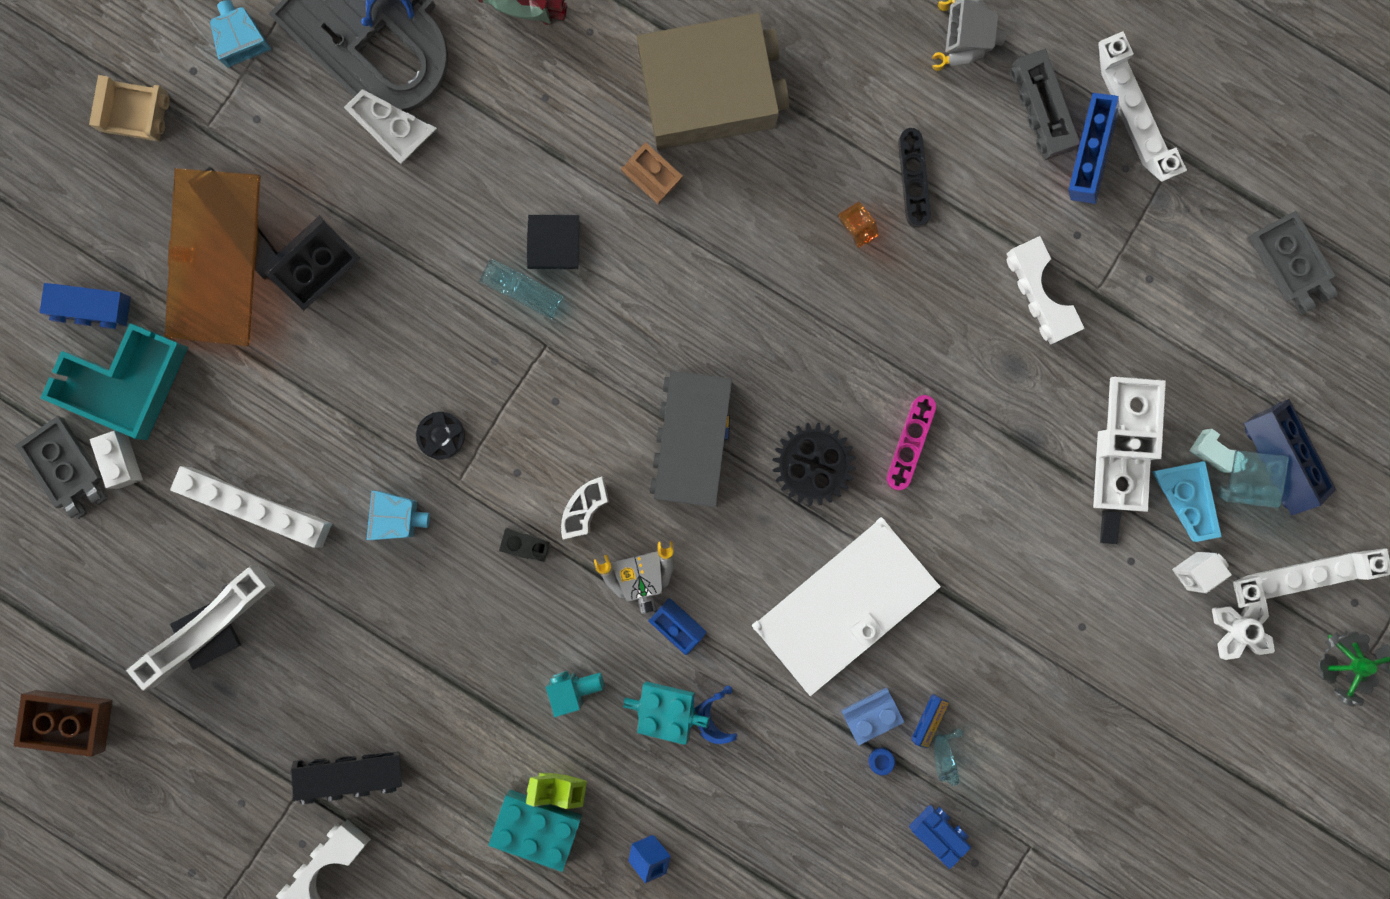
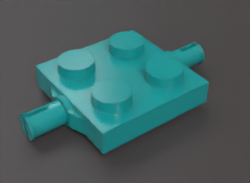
(666, 712)

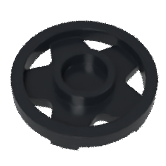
(440, 435)

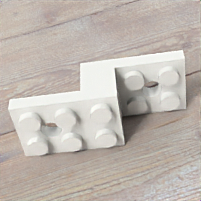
(1129, 443)

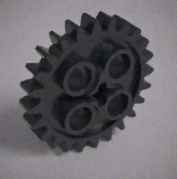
(821, 441)

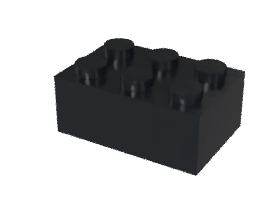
(311, 263)

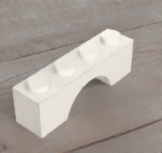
(1055, 319)
(343, 847)

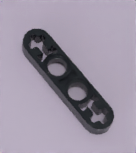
(918, 177)

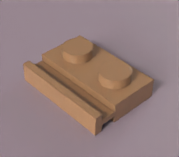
(651, 173)

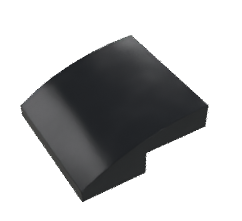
(553, 242)

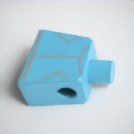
(236, 35)
(394, 517)

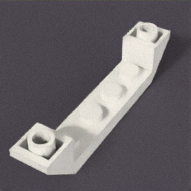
(1134, 110)
(1309, 575)

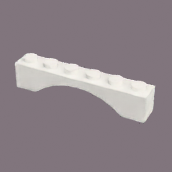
(250, 507)
(181, 646)

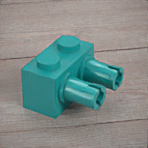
(567, 690)

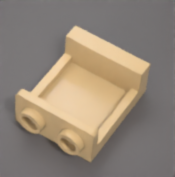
(129, 109)

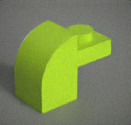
(556, 790)

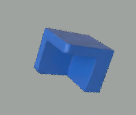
(649, 858)

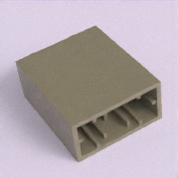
(711, 80)

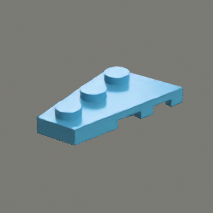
(1191, 498)

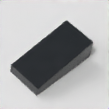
(1110, 527)

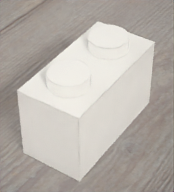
(116, 460)
(1202, 571)

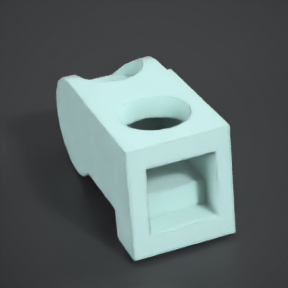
(1212, 451)

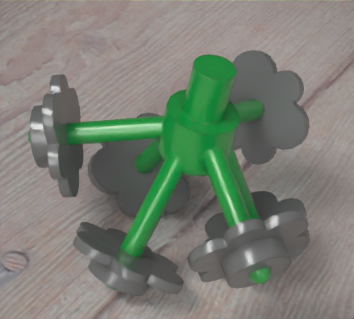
(1361, 671)

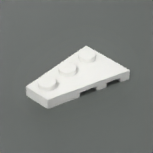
(391, 127)

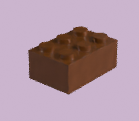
(63, 723)

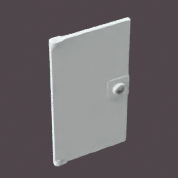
(846, 606)

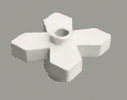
(1243, 630)

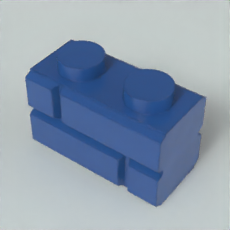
(940, 836)

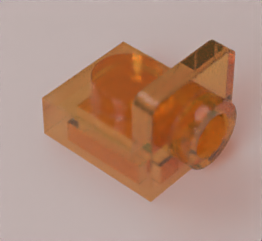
(859, 224)

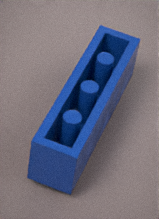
(1094, 148)

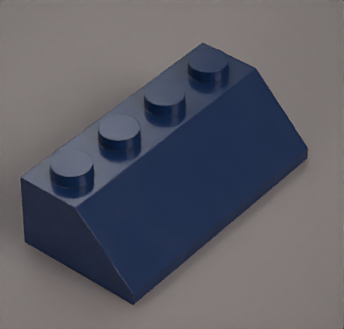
(1282, 433)

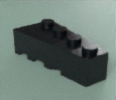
(345, 776)

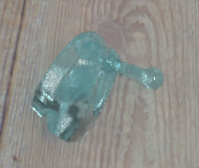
(944, 760)

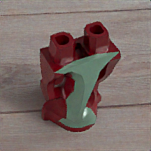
(531, 9)

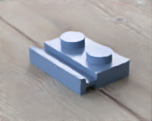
(872, 716)

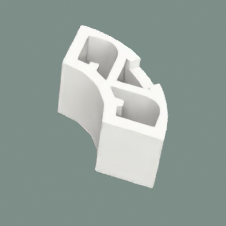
(581, 508)

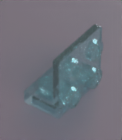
(1256, 479)

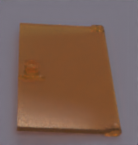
(212, 256)

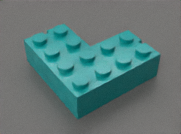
(126, 394)

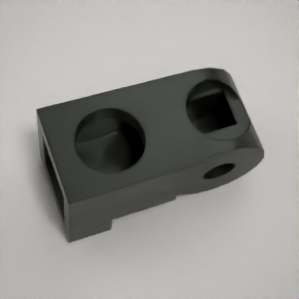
(524, 545)

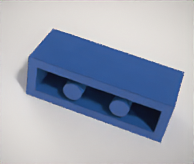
(85, 305)

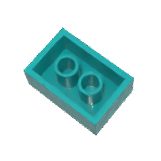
(535, 832)

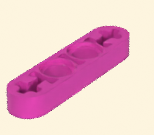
(914, 444)

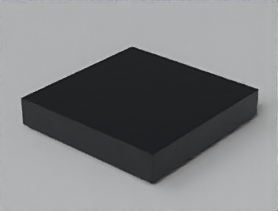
(218, 646)

